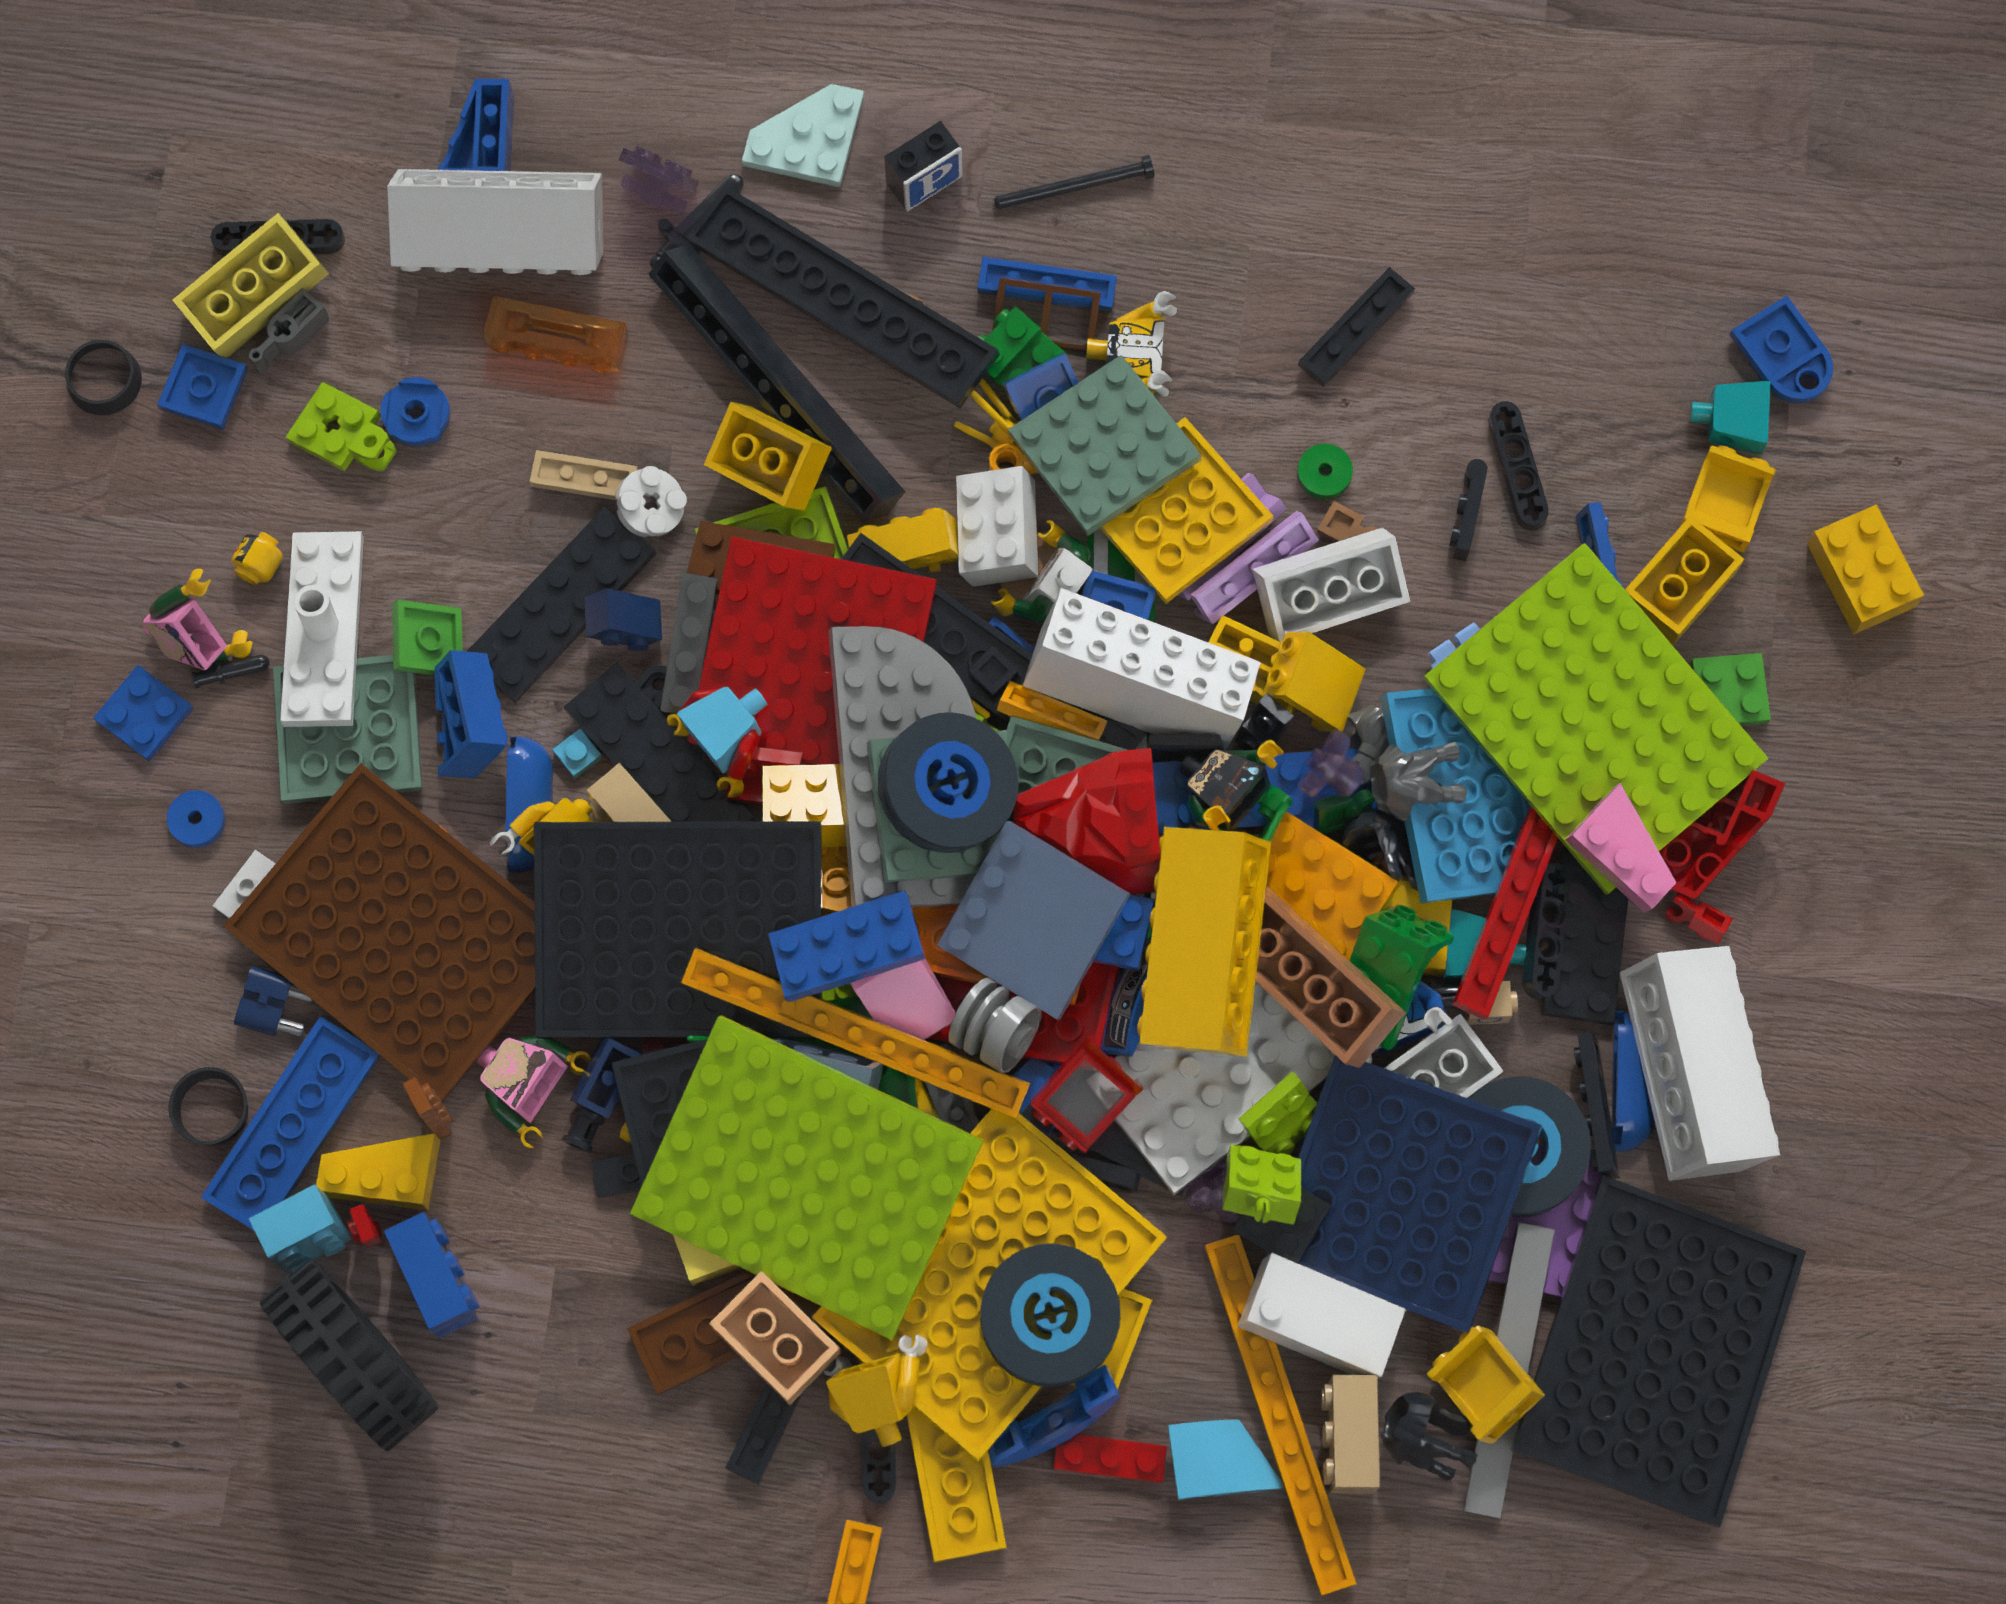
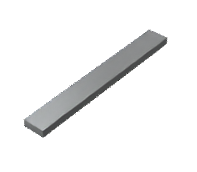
(1517, 1334)

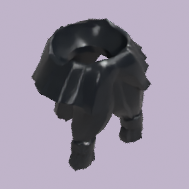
(1387, 838)
(1406, 1435)

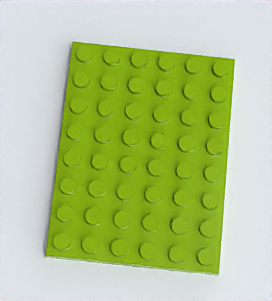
(1591, 695)
(806, 1177)

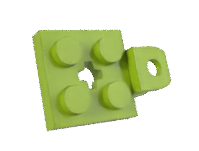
(354, 439)

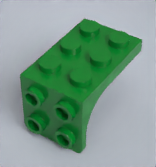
(1394, 954)

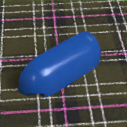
(526, 785)
(1630, 1098)

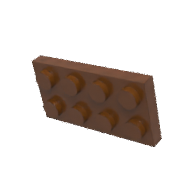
(714, 539)

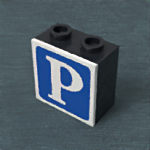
(923, 166)

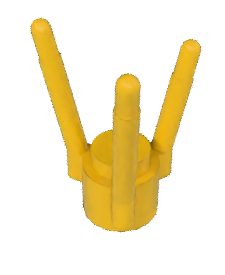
(1001, 425)

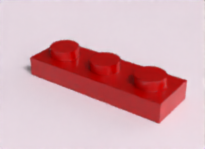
(1111, 1458)

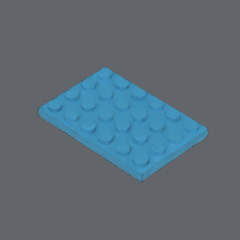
(1452, 845)

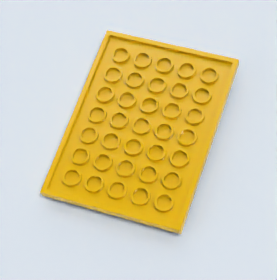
(1014, 1198)

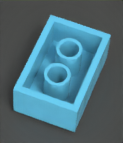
(300, 1229)

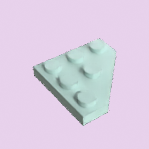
(809, 137)

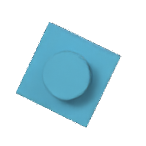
(577, 753)

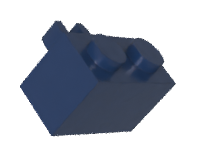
(623, 619)
(598, 1087)

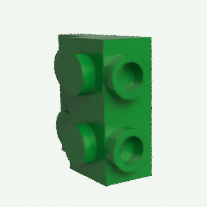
(1019, 345)

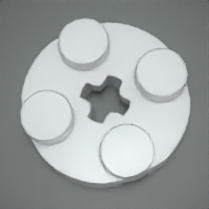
(668, 498)

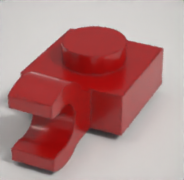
(1703, 918)
(363, 1228)

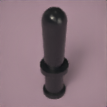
(236, 669)

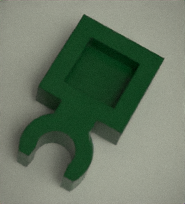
(1335, 812)

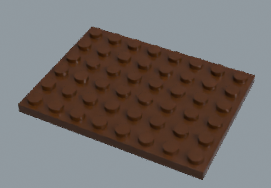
(395, 932)

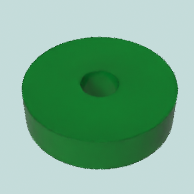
(1322, 486)

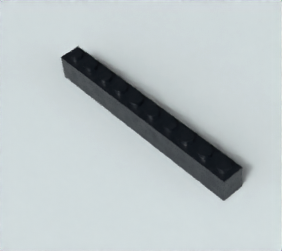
(775, 379)

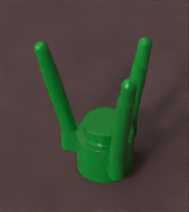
(1272, 807)

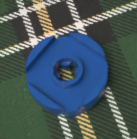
(426, 428)

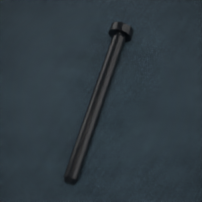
(1141, 168)

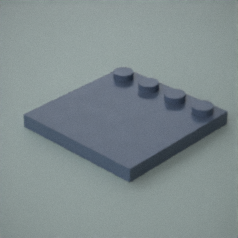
(1033, 919)

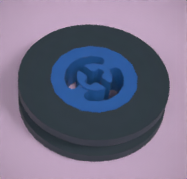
(937, 743)

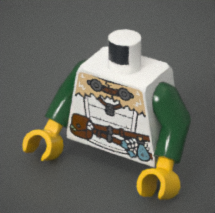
(1064, 570)

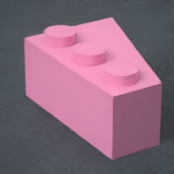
(1622, 850)

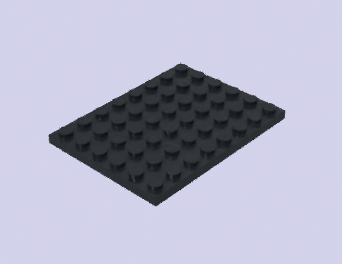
(635, 900)
(1659, 1351)

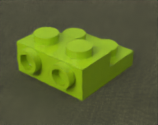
(1280, 1116)

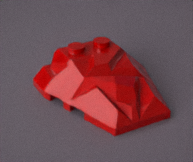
(1101, 818)
(1720, 833)

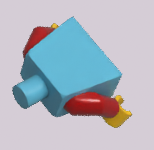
(723, 730)

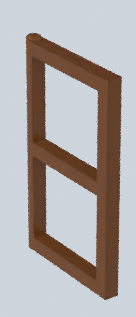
(1049, 288)

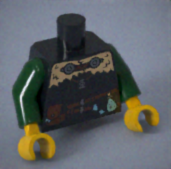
(1227, 784)

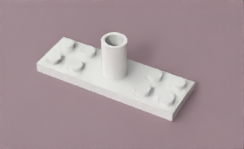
(322, 629)

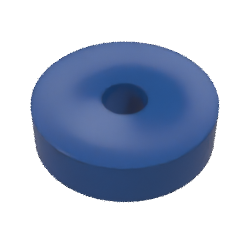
(205, 831)

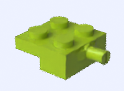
(1262, 1184)

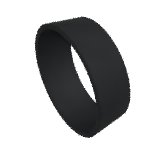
(119, 401)
(184, 1086)

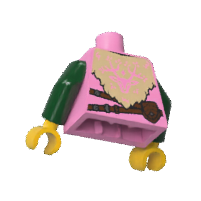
(186, 632)
(523, 1076)

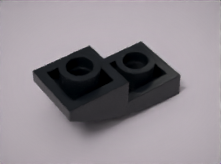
(1265, 724)

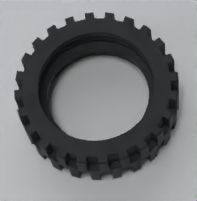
(348, 1355)

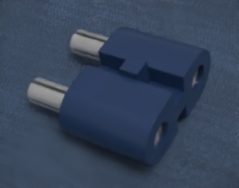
(265, 1001)

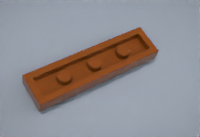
(429, 1107)

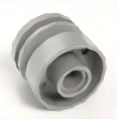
(995, 1025)

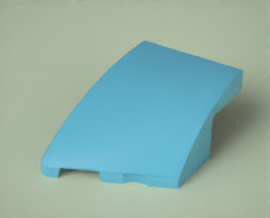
(1218, 1460)

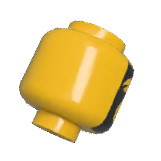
(256, 558)

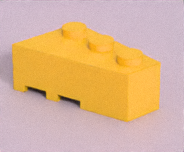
(917, 540)
(1253, 645)
(383, 1173)

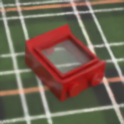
(1085, 1095)

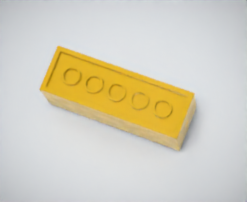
(1204, 941)

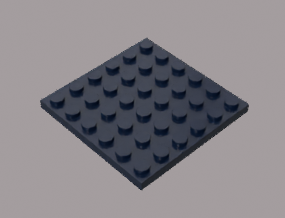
(1414, 1189)

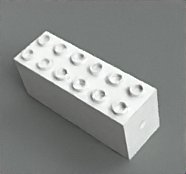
(495, 220)
(1139, 671)
(1699, 1063)

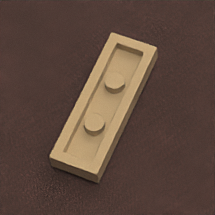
(578, 474)

